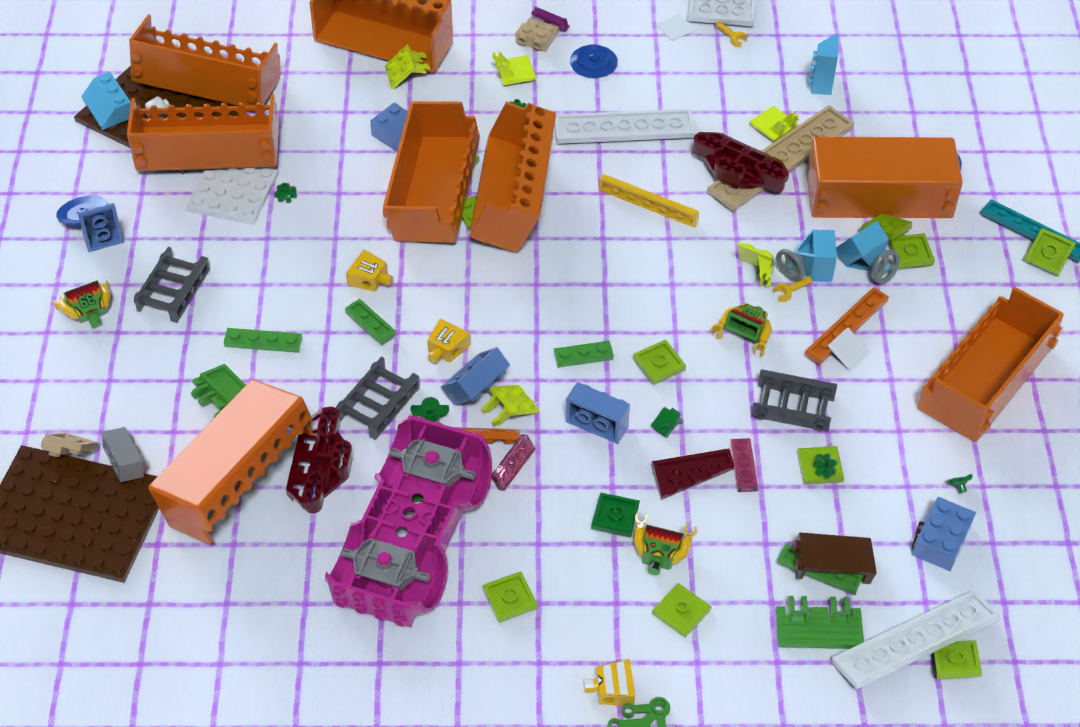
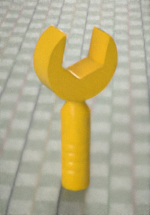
(734, 36)
(785, 288)

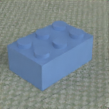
(476, 376)
(597, 412)
(943, 533)

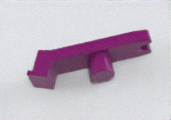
(551, 18)

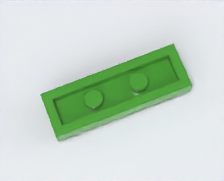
(370, 321)
(583, 354)

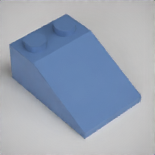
(389, 125)
(100, 227)

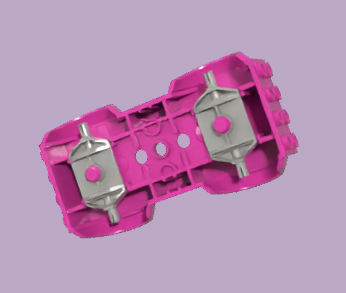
(408, 574)

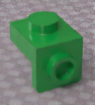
(667, 421)

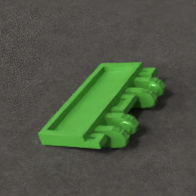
(217, 387)
(818, 628)

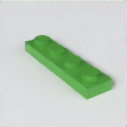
(263, 340)
(844, 581)

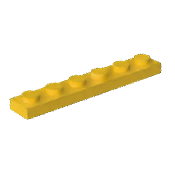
(649, 200)

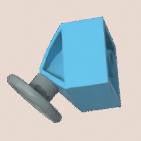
(868, 251)
(813, 257)

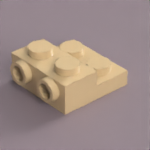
(536, 34)
(65, 443)

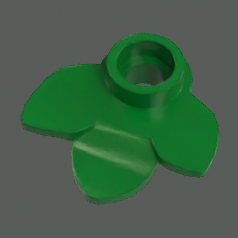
(430, 409)

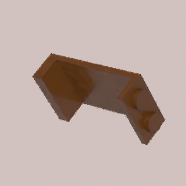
(834, 554)

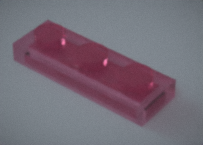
(513, 462)
(744, 465)

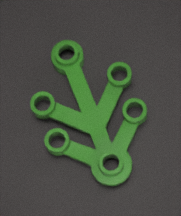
(649, 708)

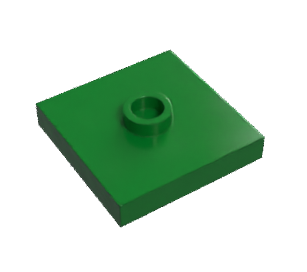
(615, 514)

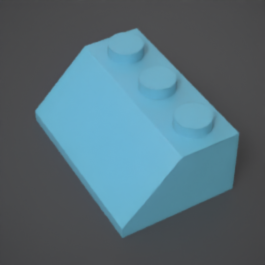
(824, 66)
(107, 101)

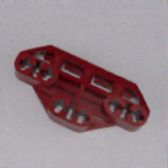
(739, 163)
(324, 462)

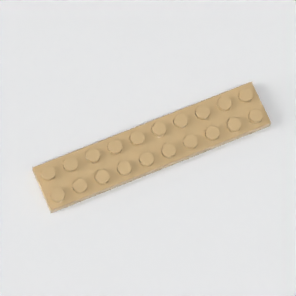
(791, 149)

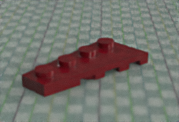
(690, 470)

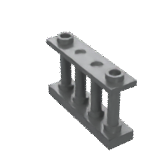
(182, 296)
(796, 385)
(387, 411)

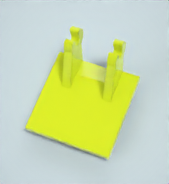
(403, 64)
(514, 69)
(774, 123)
(759, 258)
(514, 400)

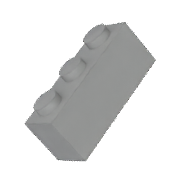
(123, 454)

